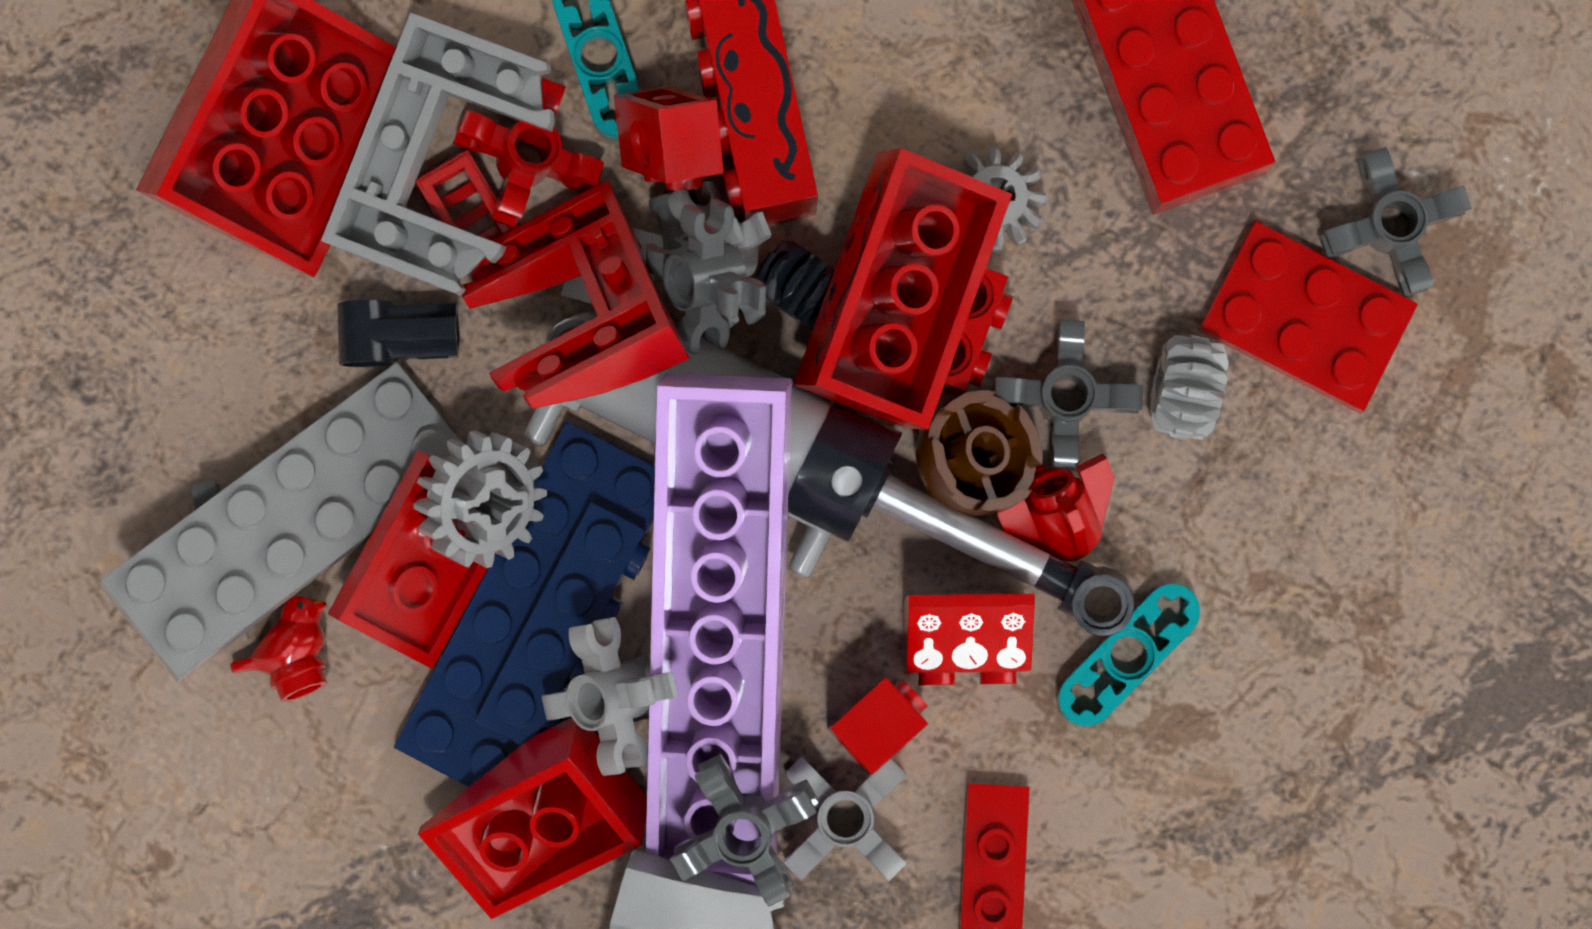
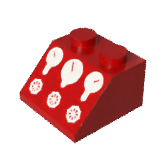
(968, 636)

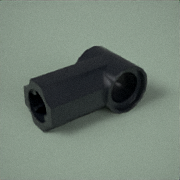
(378, 333)

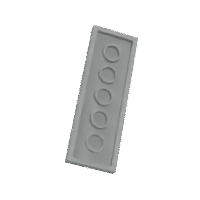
(276, 525)

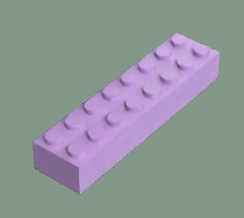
(717, 598)

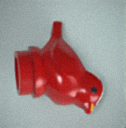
(291, 650)

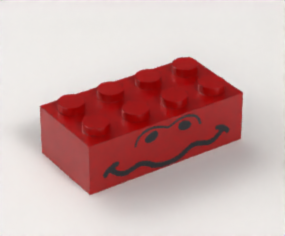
(1176, 96)
(756, 109)
(903, 289)

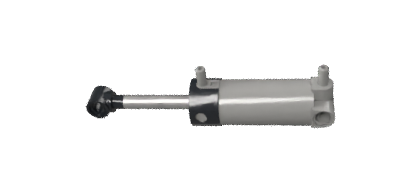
(843, 472)

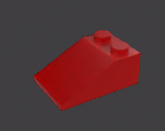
(537, 821)

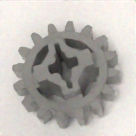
(477, 495)

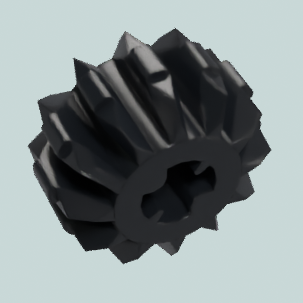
(796, 281)

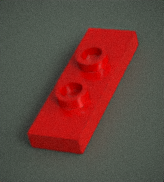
(994, 856)

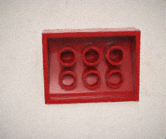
(270, 127)

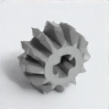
(1012, 182)
(1188, 387)

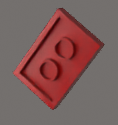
(1308, 317)
(403, 587)

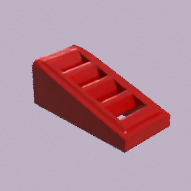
(442, 172)

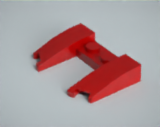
(632, 327)

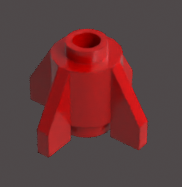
(1063, 511)

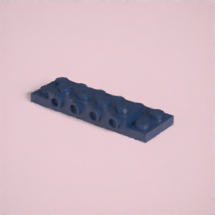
(518, 623)

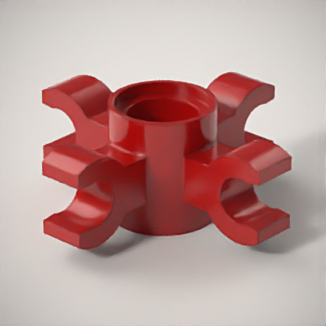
(573, 170)

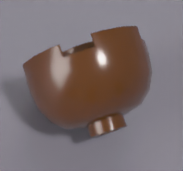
(978, 454)

